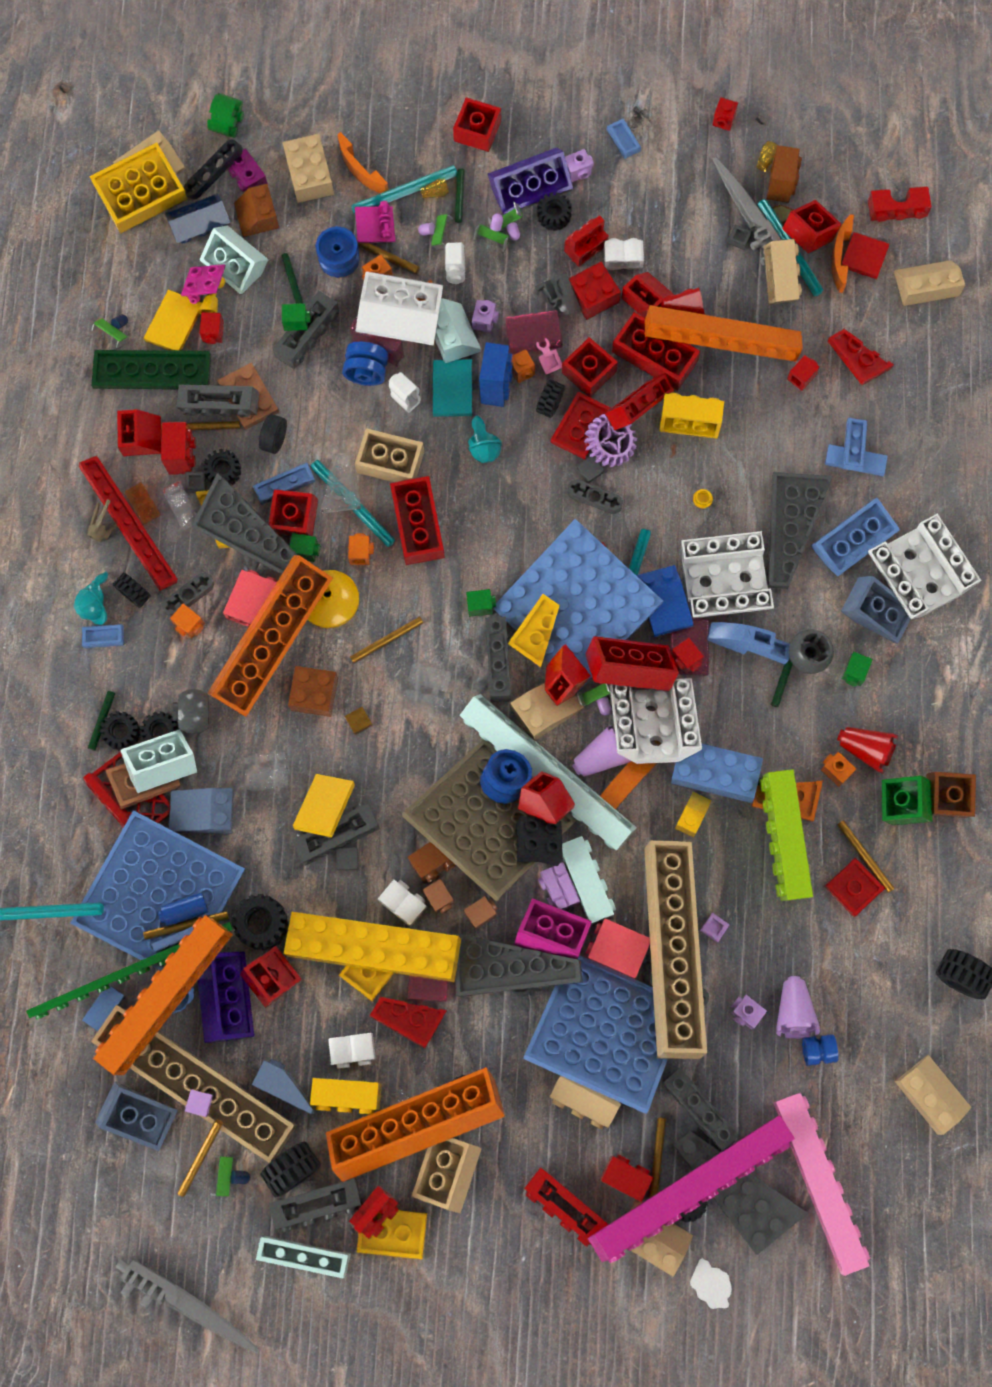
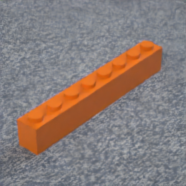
(723, 333)

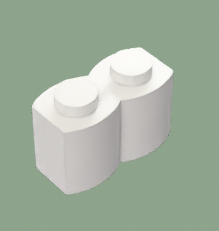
(623, 254)
(455, 263)
(404, 392)
(402, 902)
(352, 1049)

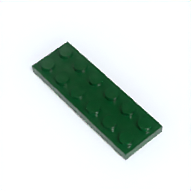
(150, 369)

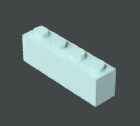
(586, 880)
(303, 1256)

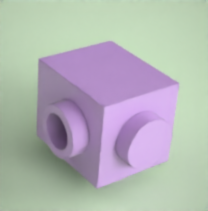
(579, 165)
(484, 316)
(747, 1012)

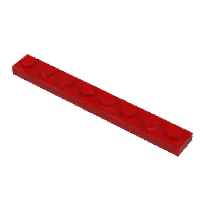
(128, 523)

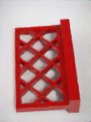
(110, 801)

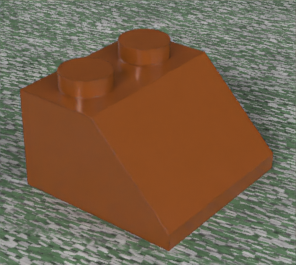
(256, 211)

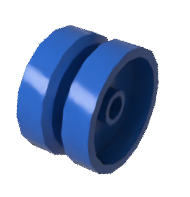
(337, 252)
(365, 363)
(505, 776)

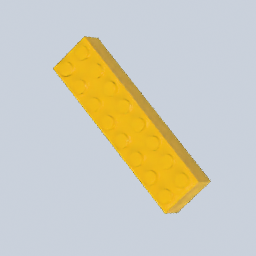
(373, 946)

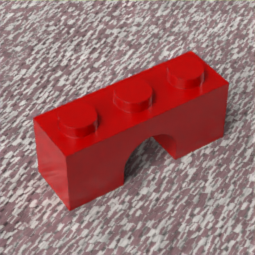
(884, 207)

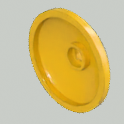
(340, 606)

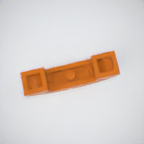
(373, 181)
(839, 271)
(625, 782)

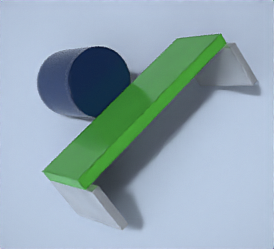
(112, 329)
(226, 1175)

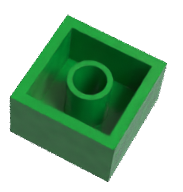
(907, 800)

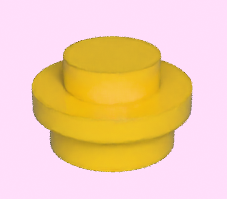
(702, 498)

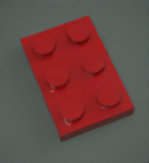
(572, 428)

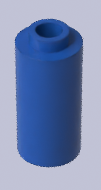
(183, 909)

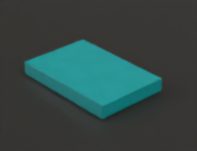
(452, 388)

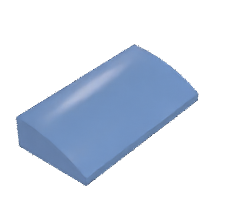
(855, 537)

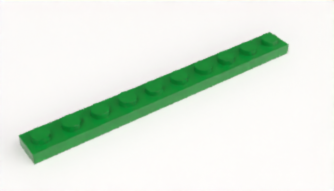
(103, 983)

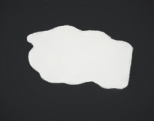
(711, 1285)

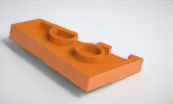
(808, 798)

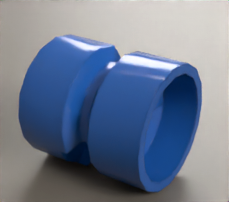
(820, 1049)

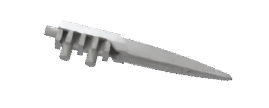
(757, 222)
(161, 1289)

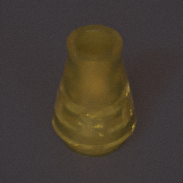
(766, 156)
(435, 189)

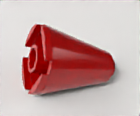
(869, 746)

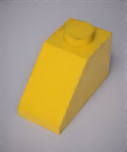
(693, 814)

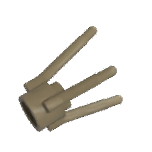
(96, 529)

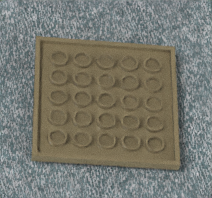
(471, 826)

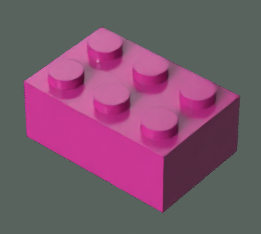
(552, 930)

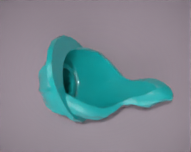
(483, 445)
(90, 601)

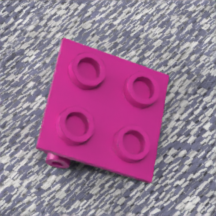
(375, 223)
(202, 281)

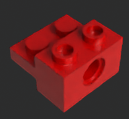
(591, 232)
(270, 976)
(378, 1202)

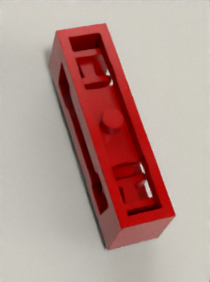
(639, 401)
(568, 1223)

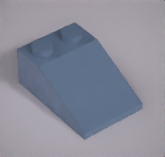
(876, 608)
(202, 811)
(280, 1083)
(136, 1116)

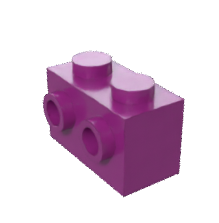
(247, 172)

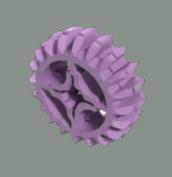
(614, 455)

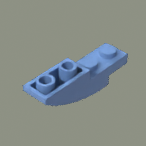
(749, 638)

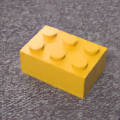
(691, 415)
(345, 1095)

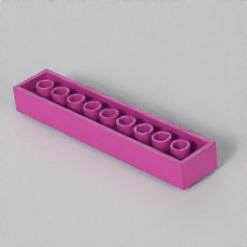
(690, 1189)

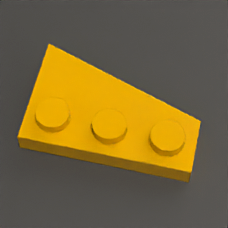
(535, 631)

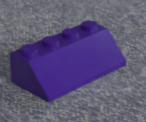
(530, 180)
(225, 999)

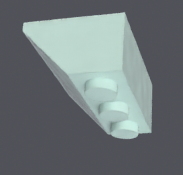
(242, 260)
(454, 333)
(159, 761)

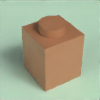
(439, 897)
(481, 912)

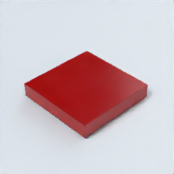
(865, 255)
(854, 887)

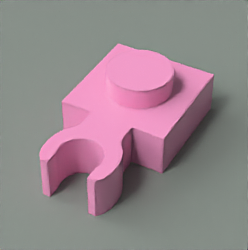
(549, 360)

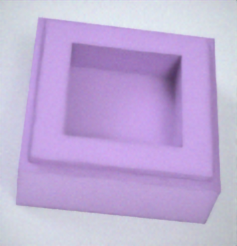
(714, 927)
(198, 1103)

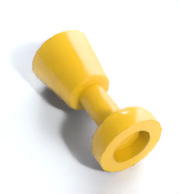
(210, 301)

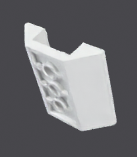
(398, 311)
(722, 562)
(936, 562)
(672, 723)

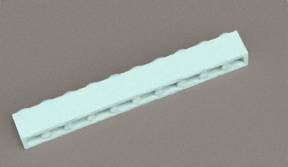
(589, 806)

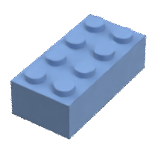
(719, 773)

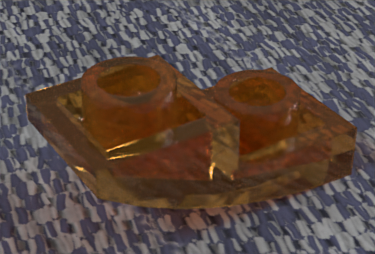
(142, 503)

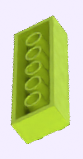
(786, 835)

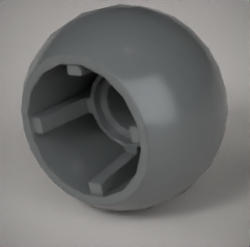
(819, 647)
(192, 711)

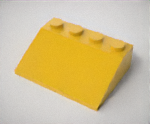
(138, 187)

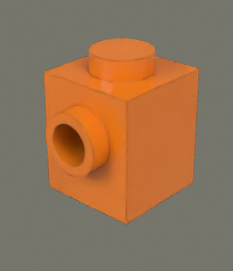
(377, 265)
(523, 366)
(360, 549)
(187, 622)
(837, 768)

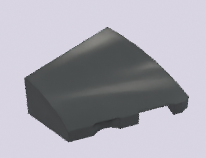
(560, 295)

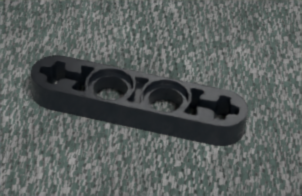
(210, 166)

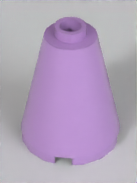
(599, 754)
(796, 1010)

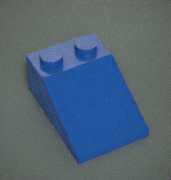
(674, 611)

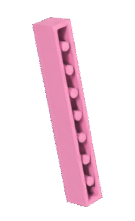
(821, 1185)

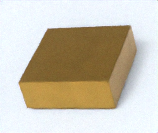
(358, 720)

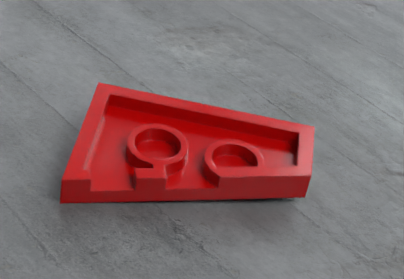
(860, 360)
(409, 1020)

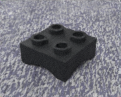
(539, 841)

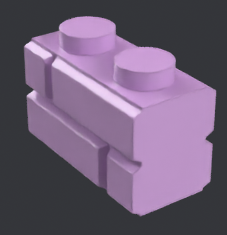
(559, 887)

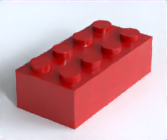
(654, 354)
(417, 520)
(631, 663)

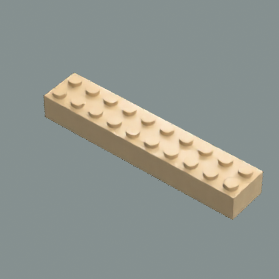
(675, 951)
(179, 1072)

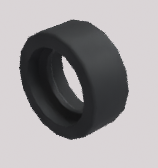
(272, 433)

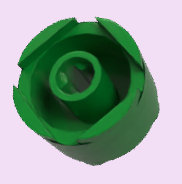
(225, 115)

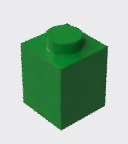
(295, 317)
(305, 546)
(480, 602)
(856, 669)

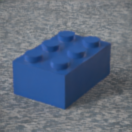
(495, 374)

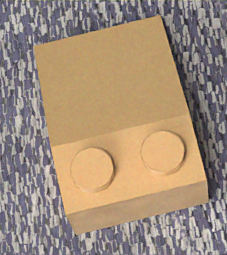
(539, 712)

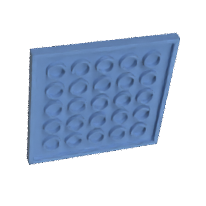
(591, 587)
(148, 871)
(601, 1036)

